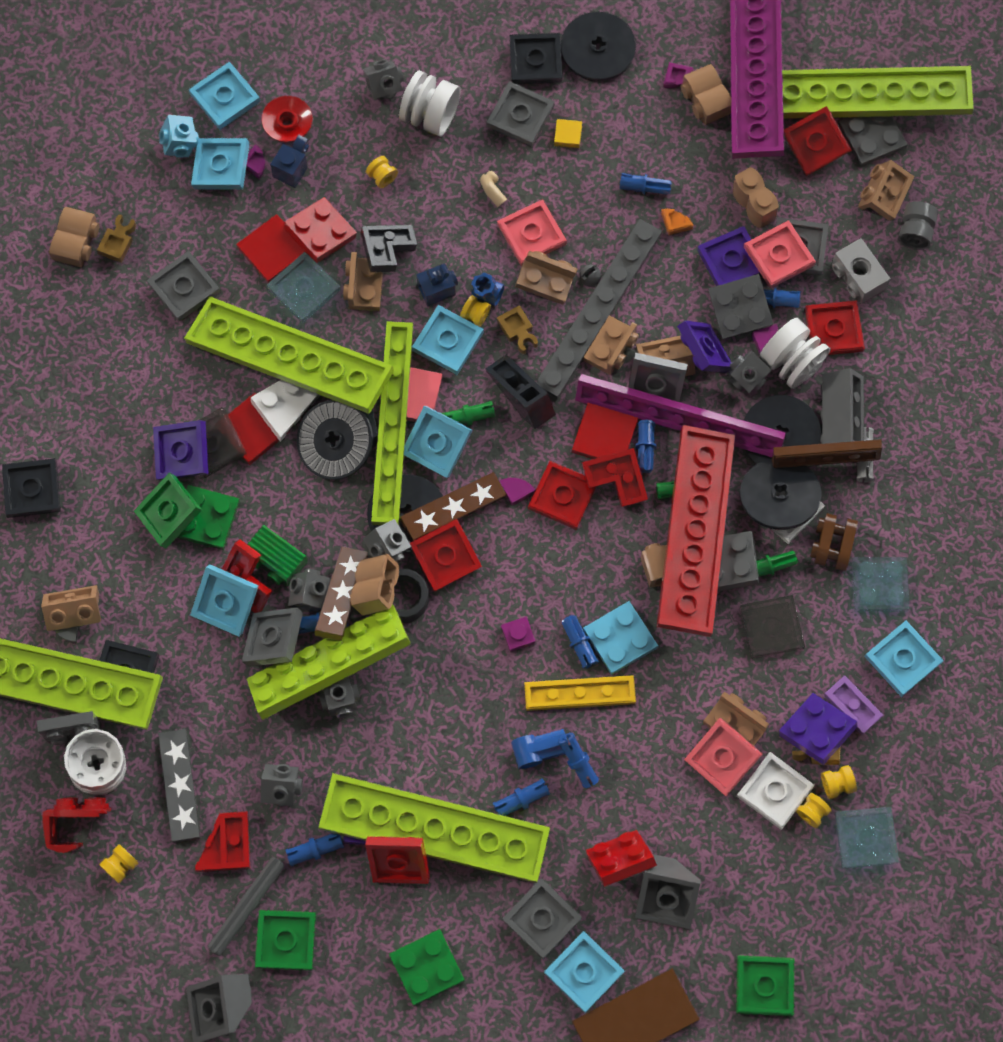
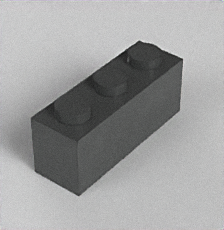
(842, 406)

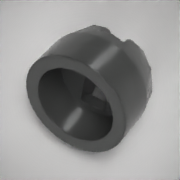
(592, 279)

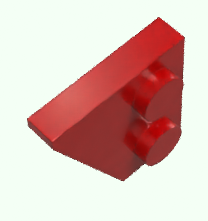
(227, 845)

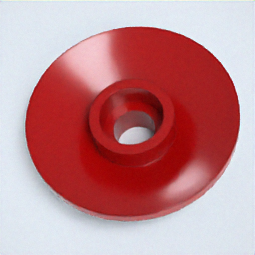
(285, 109)

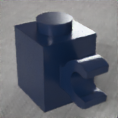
(290, 162)
(437, 284)

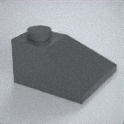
(668, 893)
(218, 1005)

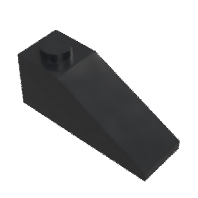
(522, 391)

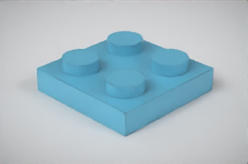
(224, 95)
(220, 163)
(447, 339)
(436, 441)
(224, 600)
(620, 638)
(903, 658)
(584, 972)

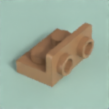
(886, 189)
(546, 277)
(364, 286)
(610, 345)
(669, 349)
(71, 608)
(746, 722)

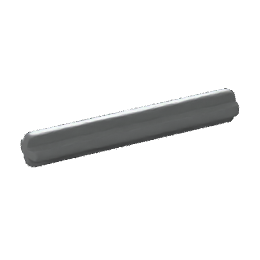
(246, 906)

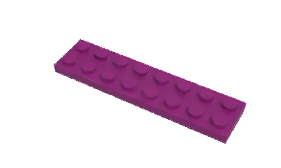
(756, 79)

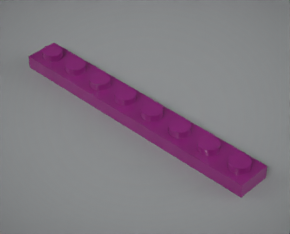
(676, 414)

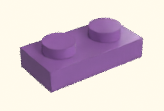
(852, 702)

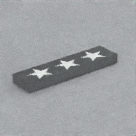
(179, 786)

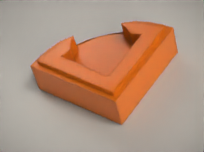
(675, 221)

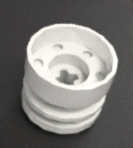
(431, 104)
(790, 349)
(79, 760)

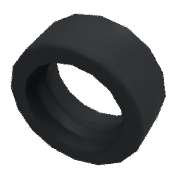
(419, 609)

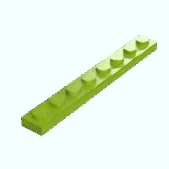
(392, 424)

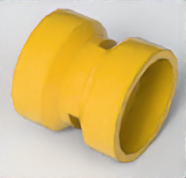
(838, 782)
(118, 863)

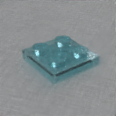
(303, 287)
(880, 584)
(866, 837)

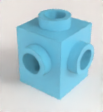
(178, 136)

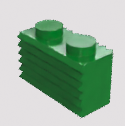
(277, 556)

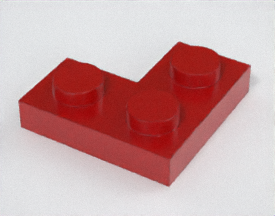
(620, 468)
(242, 563)

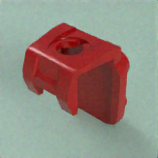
(70, 808)

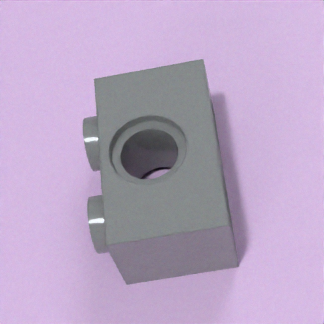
(860, 257)

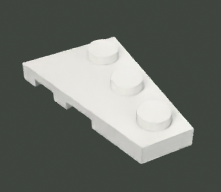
(283, 406)

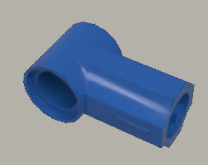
(487, 289)
(533, 750)

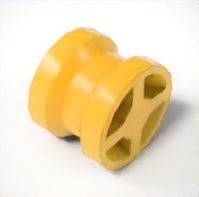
(381, 171)
(475, 310)
(813, 810)

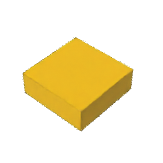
(568, 133)

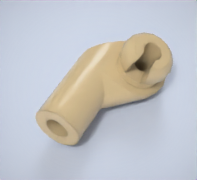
(488, 183)

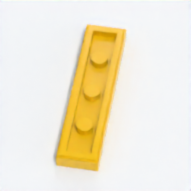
(579, 693)

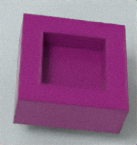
(518, 634)

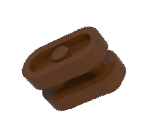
(822, 551)

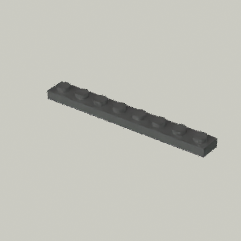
(598, 308)

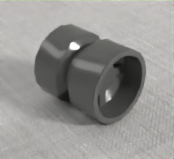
(918, 225)

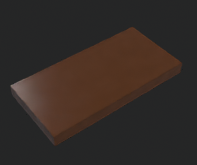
(641, 1014)

